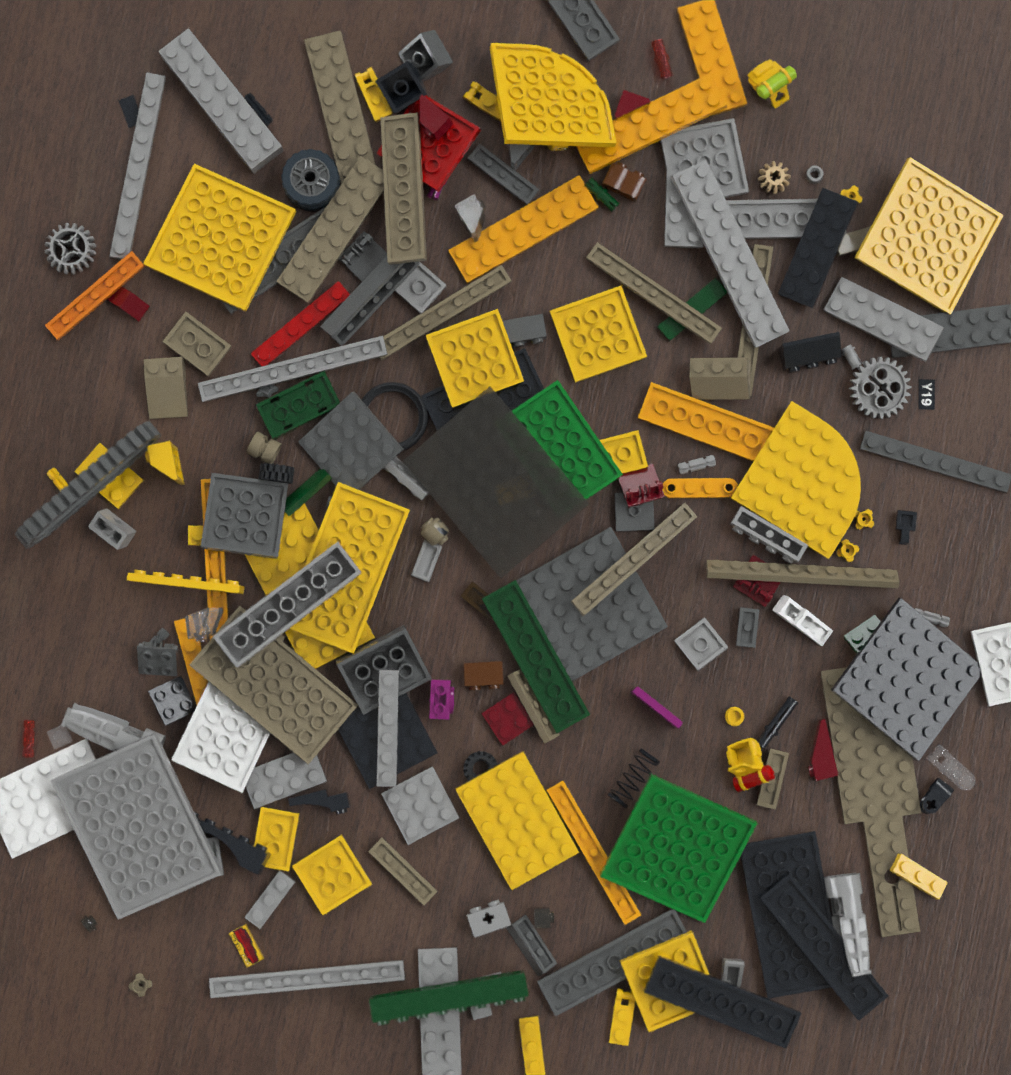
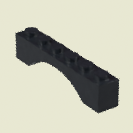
(248, 855)

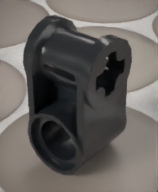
(937, 794)

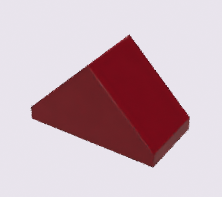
(629, 103)
(129, 303)

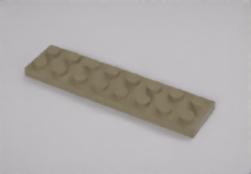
(339, 101)
(403, 189)
(333, 230)

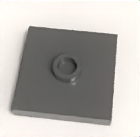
(635, 517)

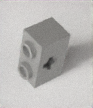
(112, 529)
(480, 926)

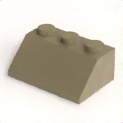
(720, 378)

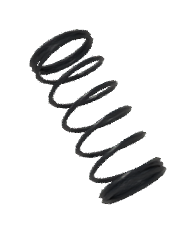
(612, 795)

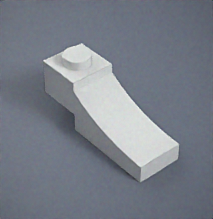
(802, 620)

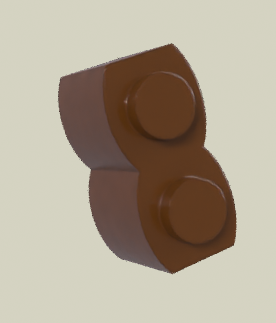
(624, 181)

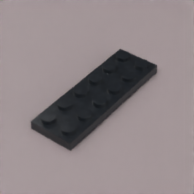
(818, 248)

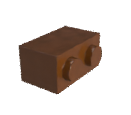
(483, 674)

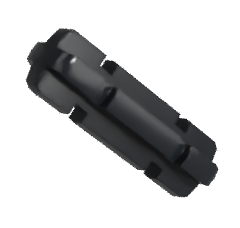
(258, 109)

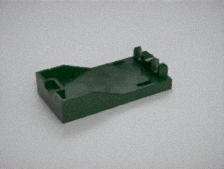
(298, 405)

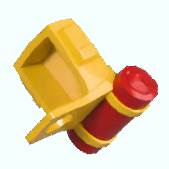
(747, 765)

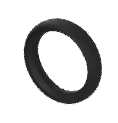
(416, 398)

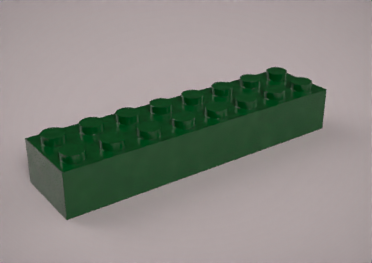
(448, 996)

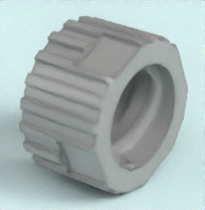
(813, 180)

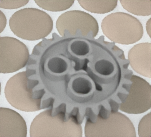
(891, 374)

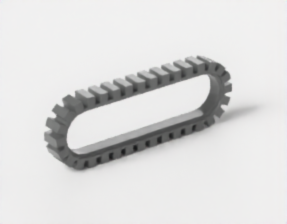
(87, 485)

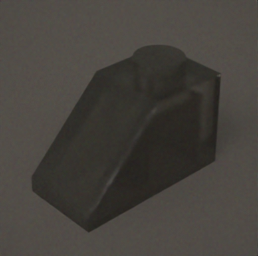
(472, 215)

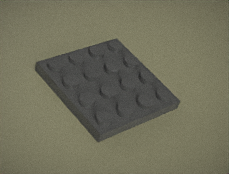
(351, 443)
(244, 515)

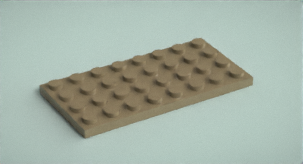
(279, 693)

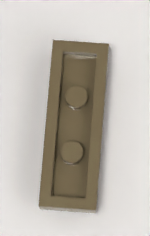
(770, 791)

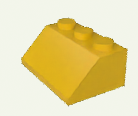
(166, 459)

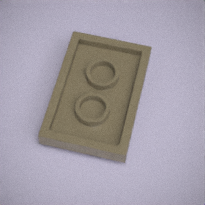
(197, 344)

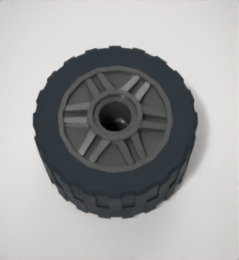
(308, 165)

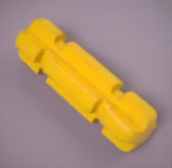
(58, 480)

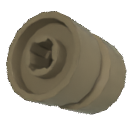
(264, 448)

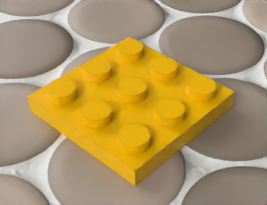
(332, 875)

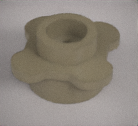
(145, 985)

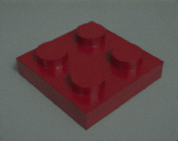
(507, 718)

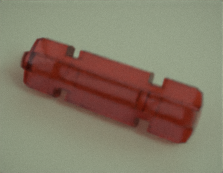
(28, 738)

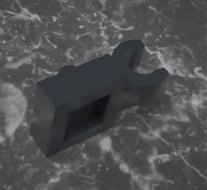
(906, 523)

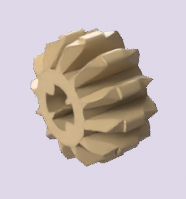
(780, 181)

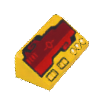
(246, 945)

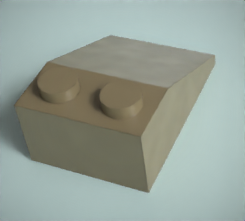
(166, 387)

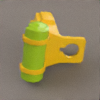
(770, 79)

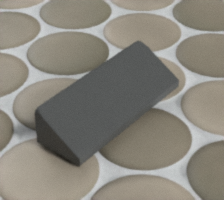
(531, 945)

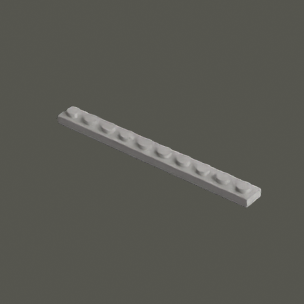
(137, 166)
(292, 369)
(306, 979)

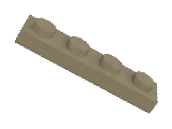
(532, 706)
(403, 871)

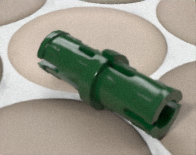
(602, 194)

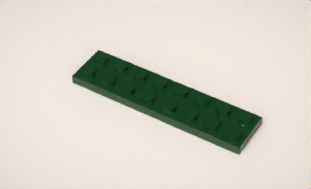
(536, 656)

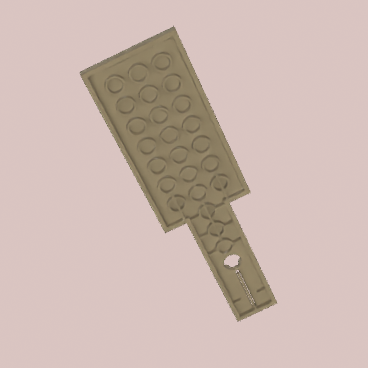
(876, 789)

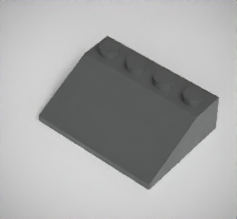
(387, 652)

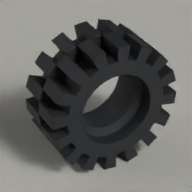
(276, 473)
(475, 757)

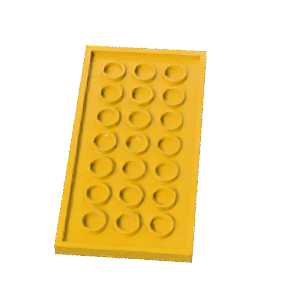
(368, 534)
(295, 547)

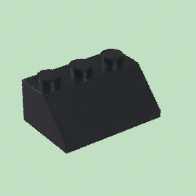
(810, 352)

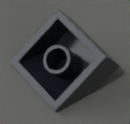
(402, 86)

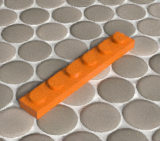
(95, 295)

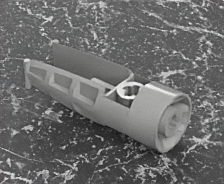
(104, 728)
(849, 920)

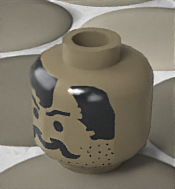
(435, 531)

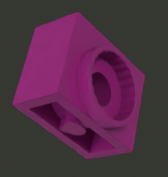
(441, 699)

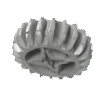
(66, 255)

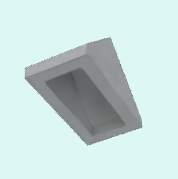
(732, 971)

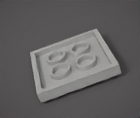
(420, 805)

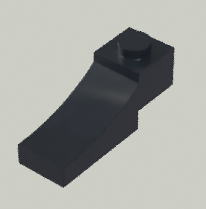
(336, 802)

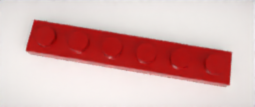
(300, 324)

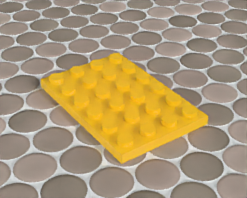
(517, 820)

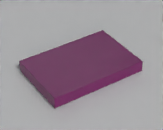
(657, 707)

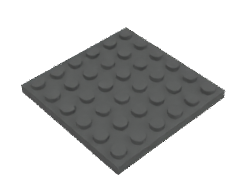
(608, 628)

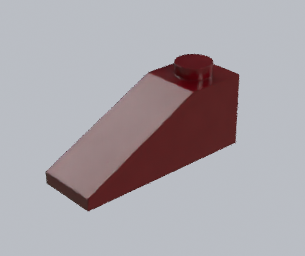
(822, 757)

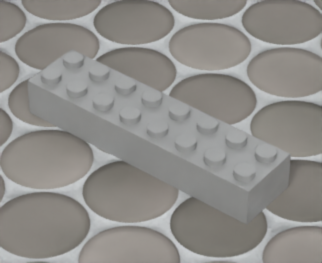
(221, 101)
(287, 605)

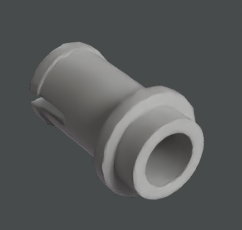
(851, 356)

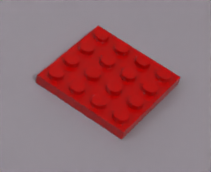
(443, 155)

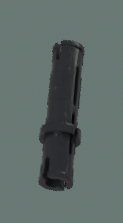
(790, 704)

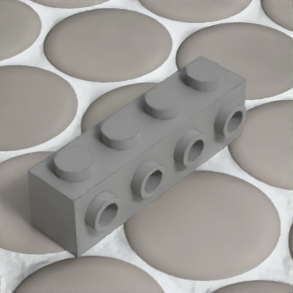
(768, 534)

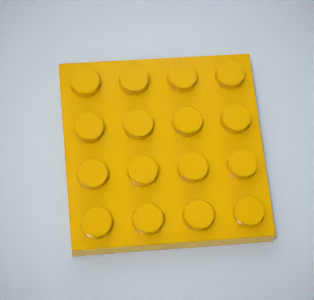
(598, 334)
(474, 357)
(639, 966)

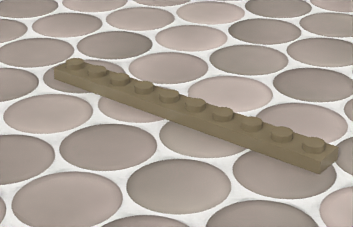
(802, 573)

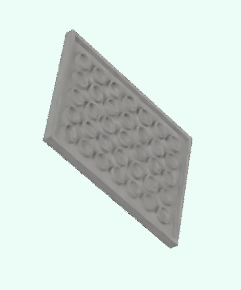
(136, 826)

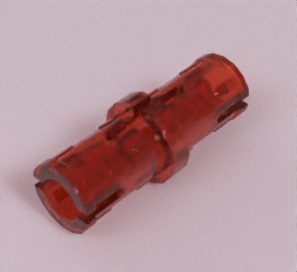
(662, 58)

